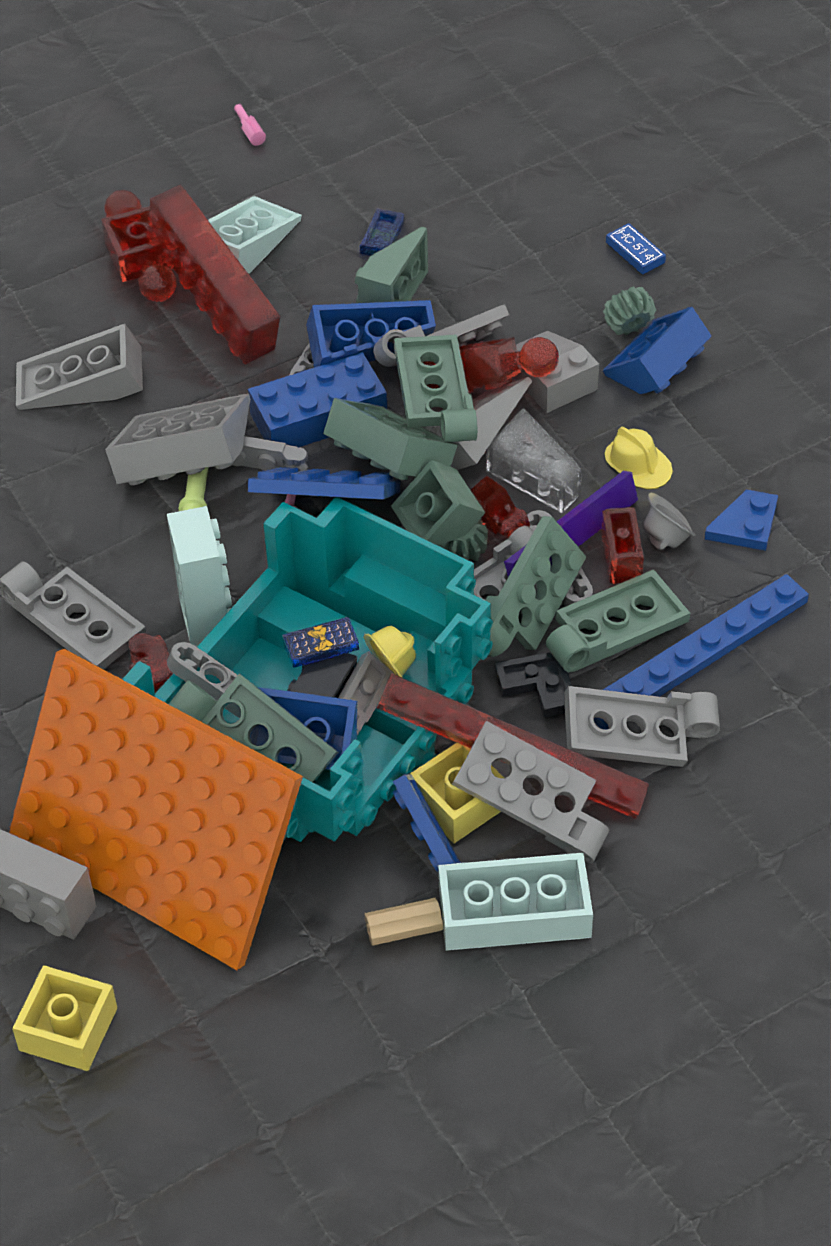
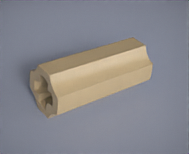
(404, 921)

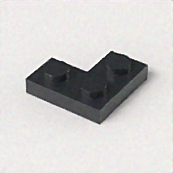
(538, 674)

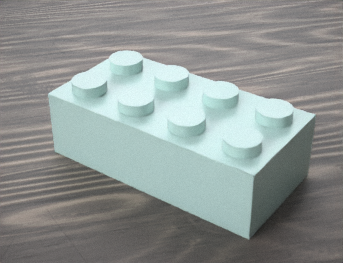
(199, 571)
(515, 901)

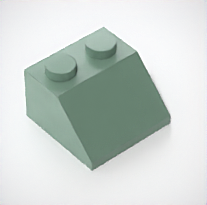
(438, 505)

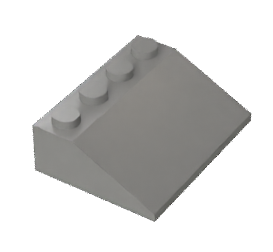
(180, 440)

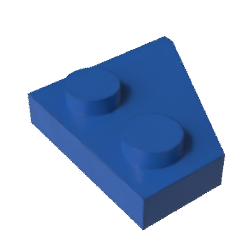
(745, 521)

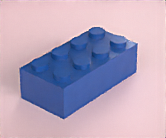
(299, 405)

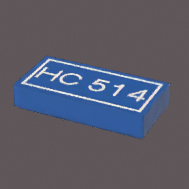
(635, 248)

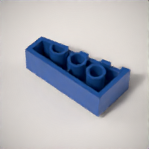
(355, 328)

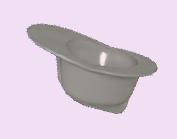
(665, 523)

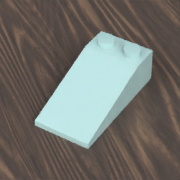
(254, 229)

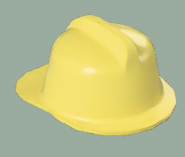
(635, 452)
(392, 648)

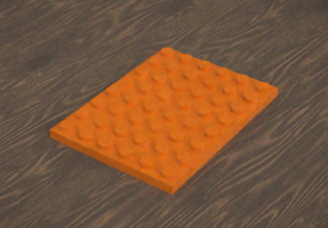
(155, 807)

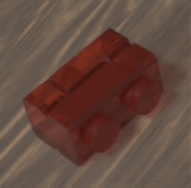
(622, 544)

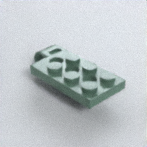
(458, 415)
(519, 589)
(577, 650)
(258, 709)

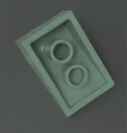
(395, 270)

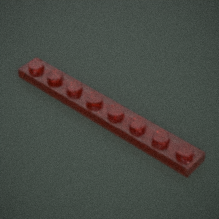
(464, 724)

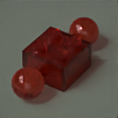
(131, 249)
(498, 361)

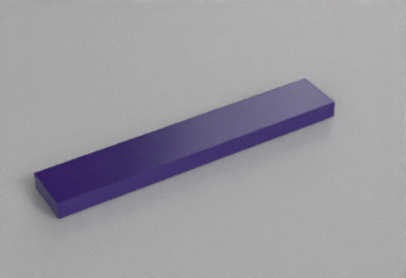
(587, 517)

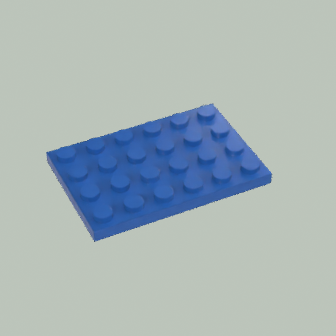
(322, 483)

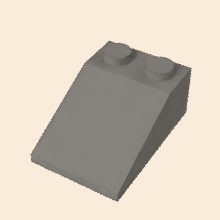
(572, 379)

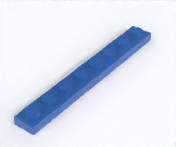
(712, 641)

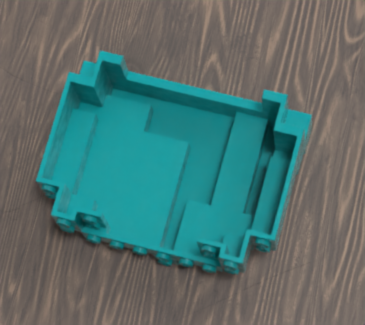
(379, 578)

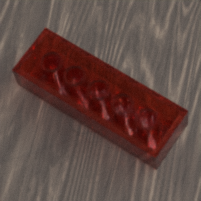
(212, 274)

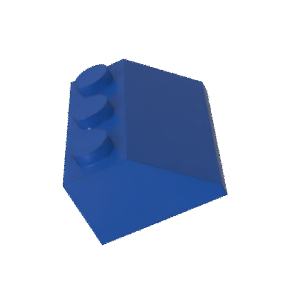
(659, 352)
(326, 716)

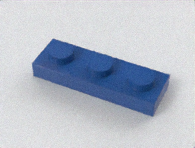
(425, 823)

